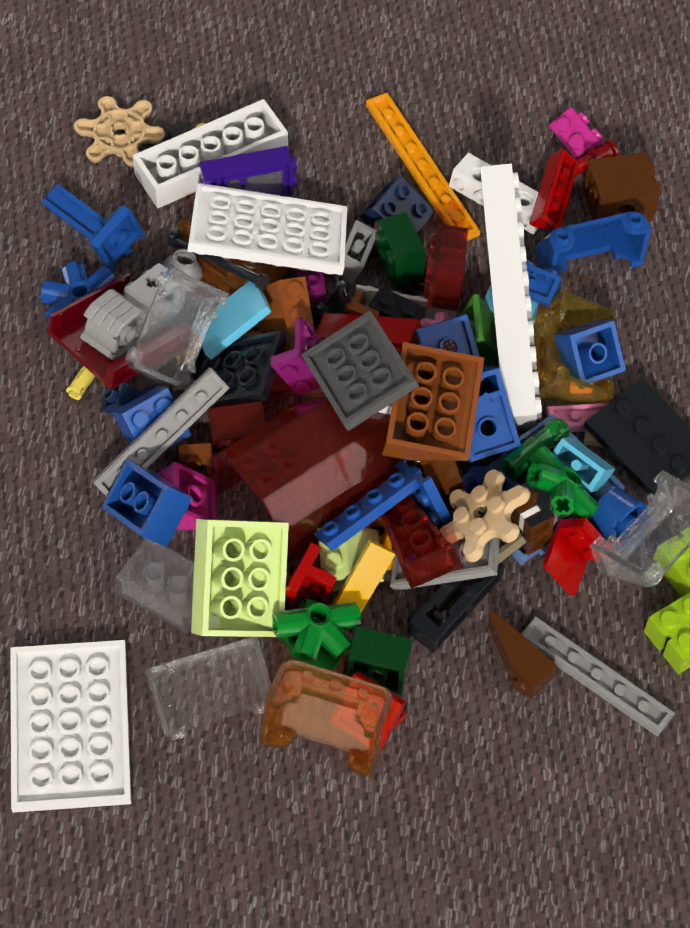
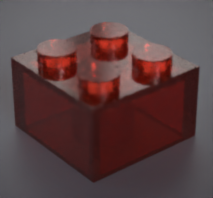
(233, 422)

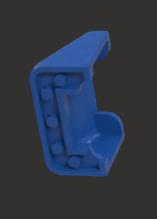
(621, 234)

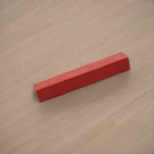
(554, 191)

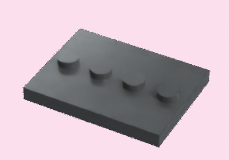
(359, 370)

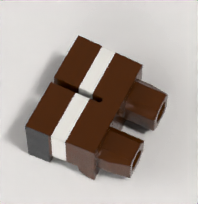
(533, 524)

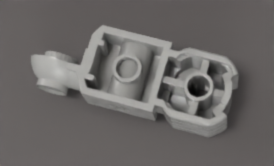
(118, 319)

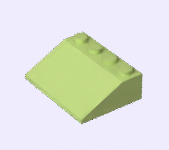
(238, 577)

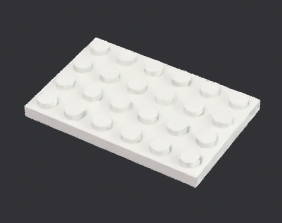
(268, 229)
(69, 726)

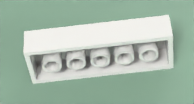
(172, 167)

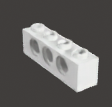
(467, 181)

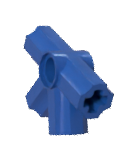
(75, 286)

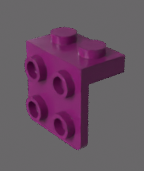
(292, 365)

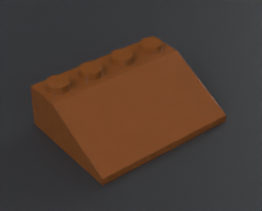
(441, 412)

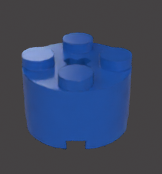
(616, 512)

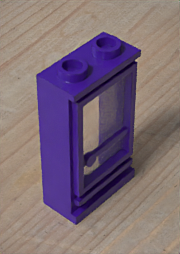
(258, 171)

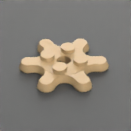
(113, 119)
(493, 524)

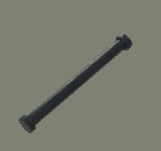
(261, 281)

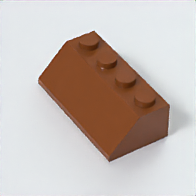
(287, 302)

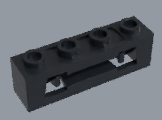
(434, 631)

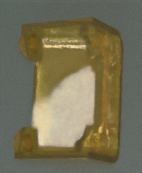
(554, 378)

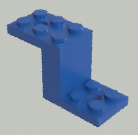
(492, 398)

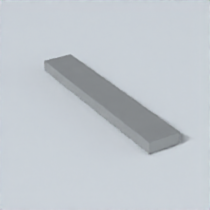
(166, 427)
(599, 677)

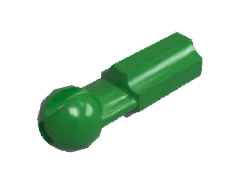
(516, 462)

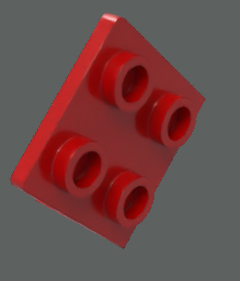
(570, 552)

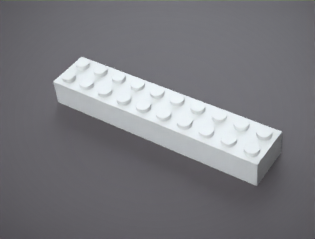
(509, 293)

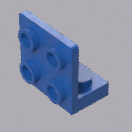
(543, 284)

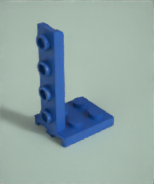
(107, 238)
(381, 499)

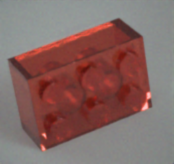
(445, 267)

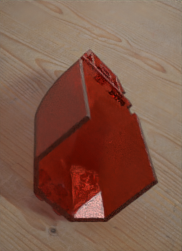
(307, 467)

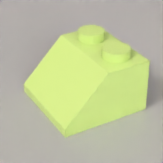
(342, 559)

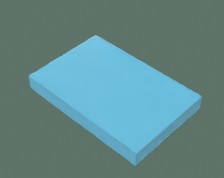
(238, 315)

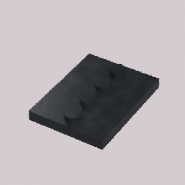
(244, 367)
(643, 435)

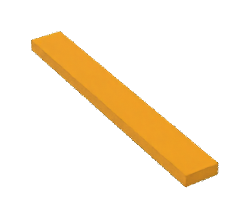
(420, 164)

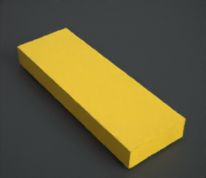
(365, 575)

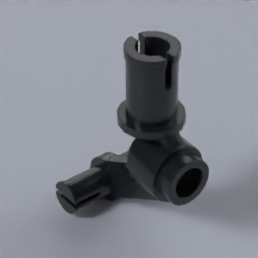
(338, 296)

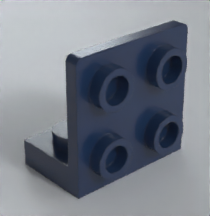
(398, 198)

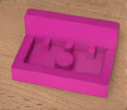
(575, 134)

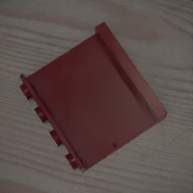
(68, 325)

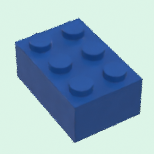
(147, 503)

